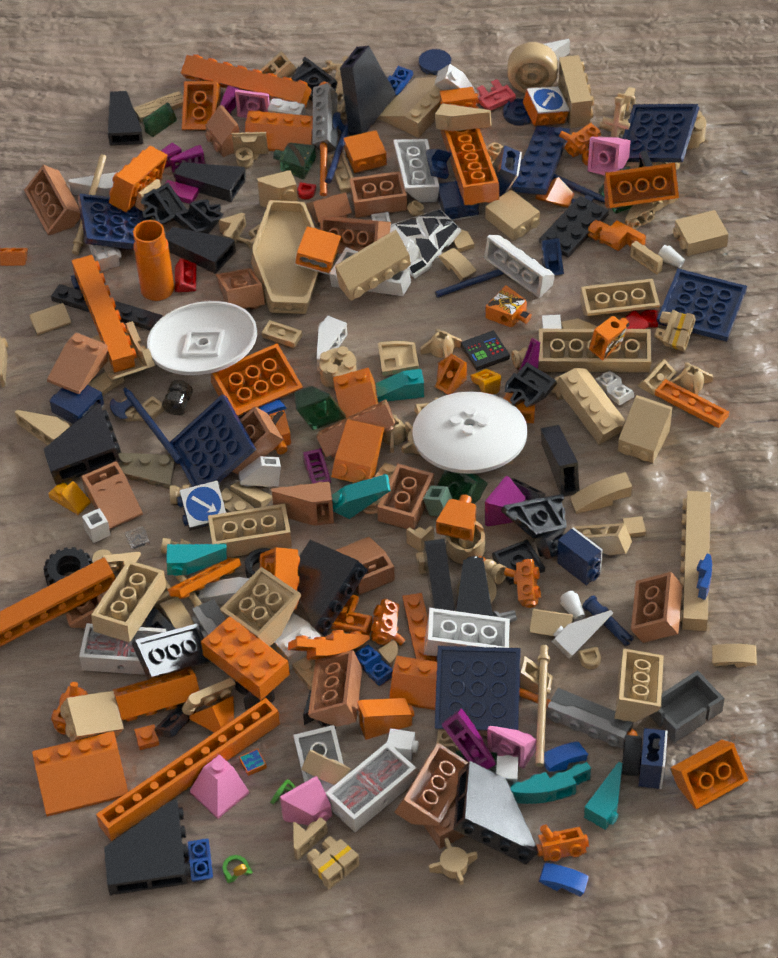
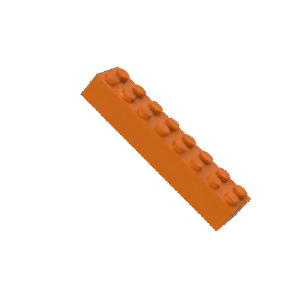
(471, 166)

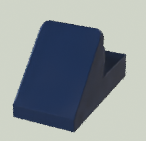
(437, 162)
(552, 256)

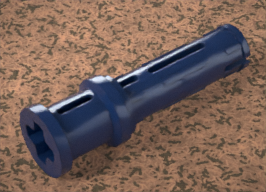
(595, 608)

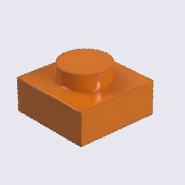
(146, 737)

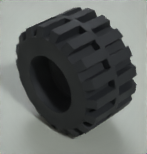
(63, 562)

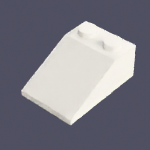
(295, 627)
(321, 741)

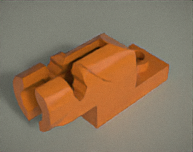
(616, 235)

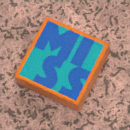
(252, 762)

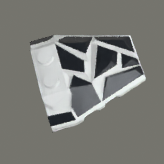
(426, 238)

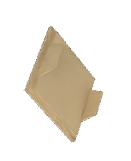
(254, 140)

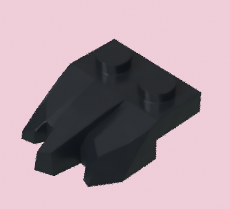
(162, 204)
(200, 216)
(529, 386)

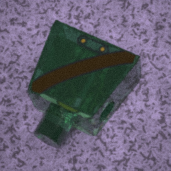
(296, 158)

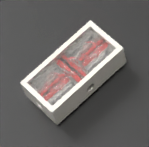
(112, 654)
(371, 786)

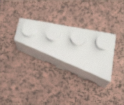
(395, 286)

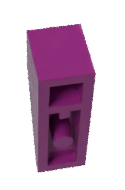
(468, 739)

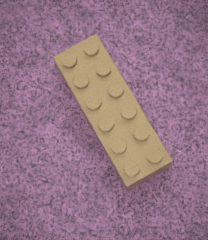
(569, 349)

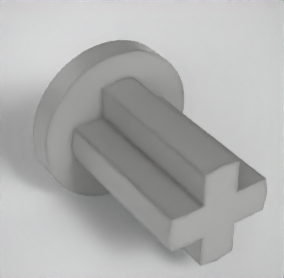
(509, 614)

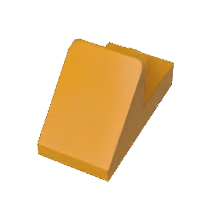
(488, 381)
(70, 497)

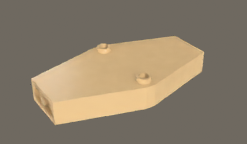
(273, 258)

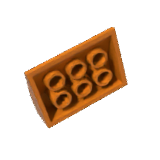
(256, 380)
(80, 773)

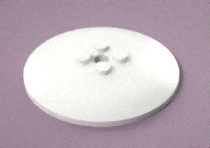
(180, 335)
(452, 445)

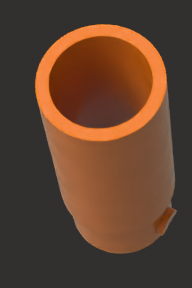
(153, 260)

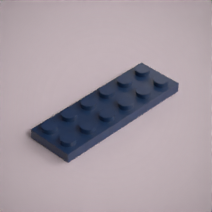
(540, 160)

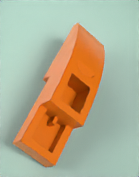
(330, 645)

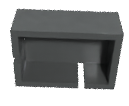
(688, 706)

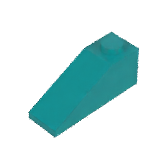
(401, 386)
(358, 496)
(189, 558)
(604, 803)

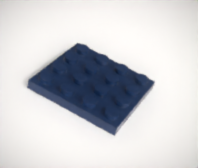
(660, 131)
(107, 224)
(709, 299)
(213, 444)
(479, 682)

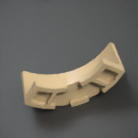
(143, 360)

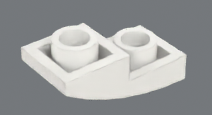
(613, 387)

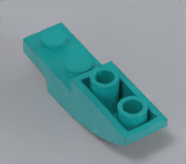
(542, 789)

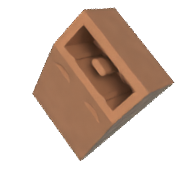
(112, 494)
(306, 502)
(374, 559)

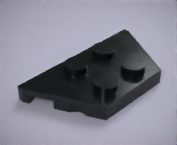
(312, 75)
(538, 515)

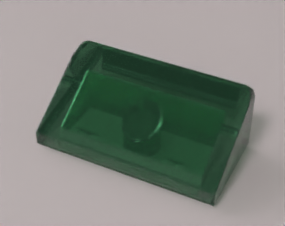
(159, 120)

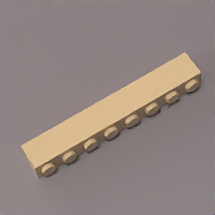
(697, 544)

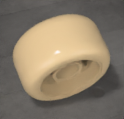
(532, 66)

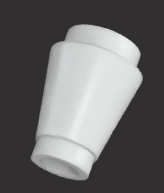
(671, 257)
(571, 603)

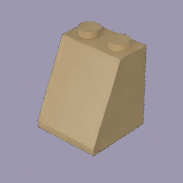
(645, 429)

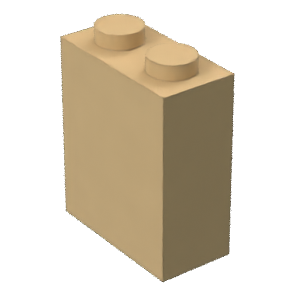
(512, 215)
(700, 233)
(91, 715)

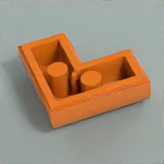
(351, 621)

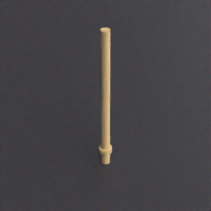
(78, 241)
(543, 659)

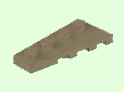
(148, 467)

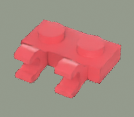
(498, 97)

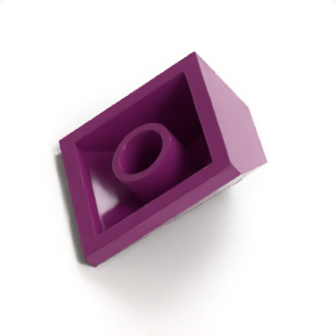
(504, 494)

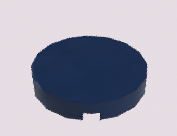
(433, 61)
(516, 113)

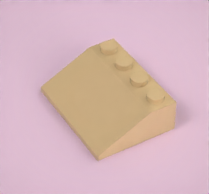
(414, 107)

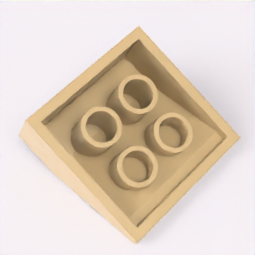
(263, 605)

